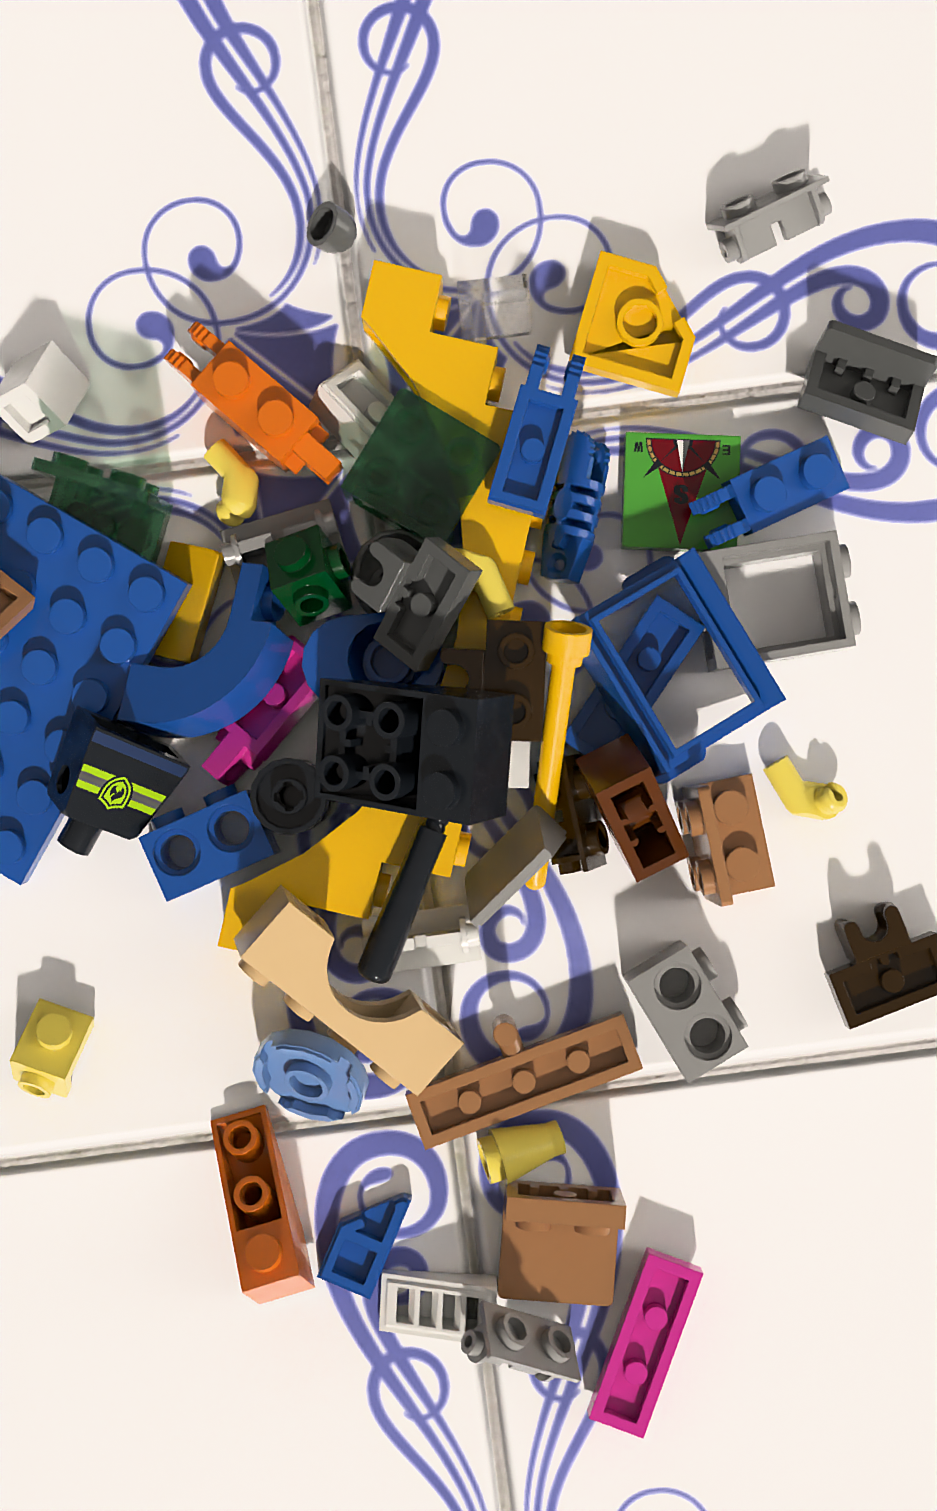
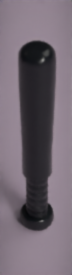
(402, 903)

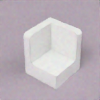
(41, 392)

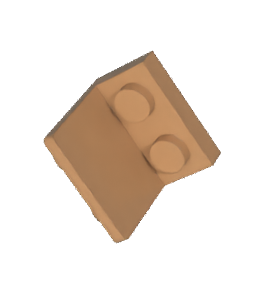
(726, 838)
(560, 1242)

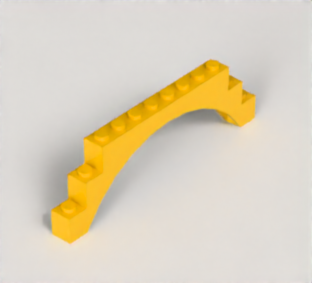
(459, 378)

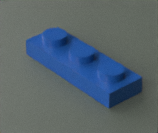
(652, 658)

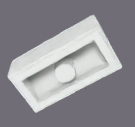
(351, 405)

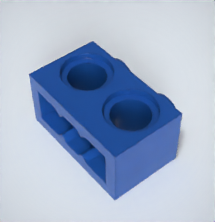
(213, 853)

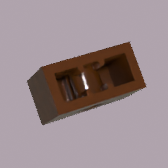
(632, 807)

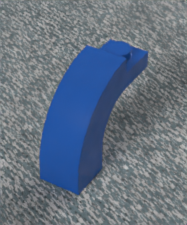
(221, 683)

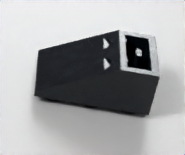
(414, 749)

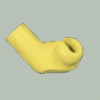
(239, 484)
(490, 586)
(805, 797)

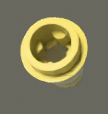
(517, 1150)

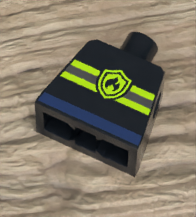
(110, 780)

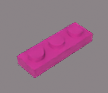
(644, 1342)

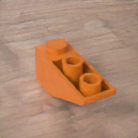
(260, 1207)

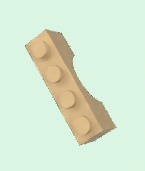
(400, 1034)

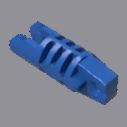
(574, 509)

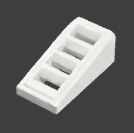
(439, 1283)

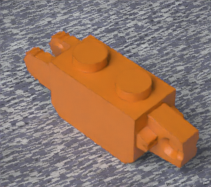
(257, 406)

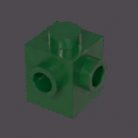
(309, 575)

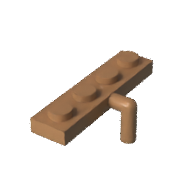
(523, 1077)

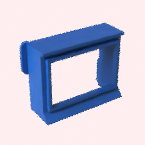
(625, 696)

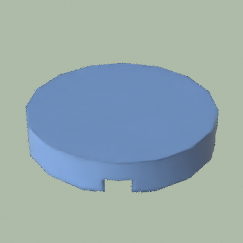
(311, 1074)

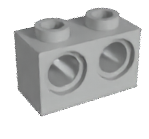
(676, 1015)

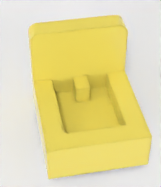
(50, 1049)

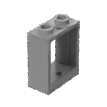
(831, 567)

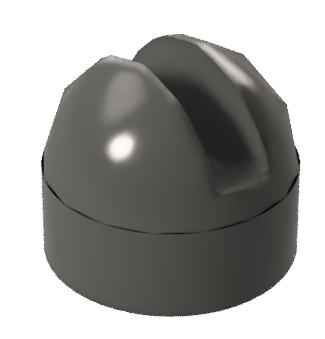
(331, 228)

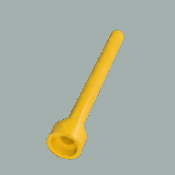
(565, 648)

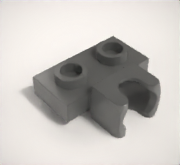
(419, 594)

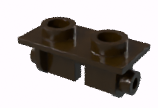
(586, 835)

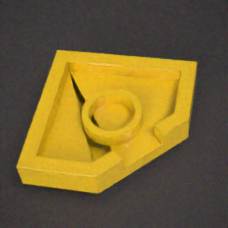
(633, 327)

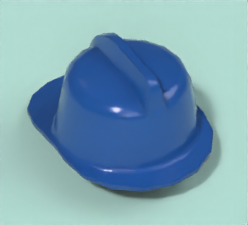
(348, 651)

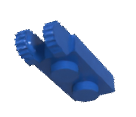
(536, 439)
(775, 490)

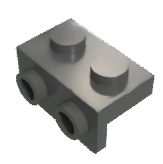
(866, 381)

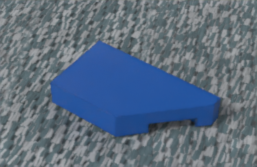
(363, 1245)

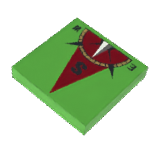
(666, 475)

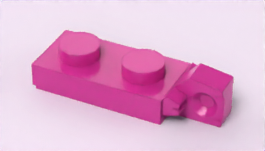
(262, 730)

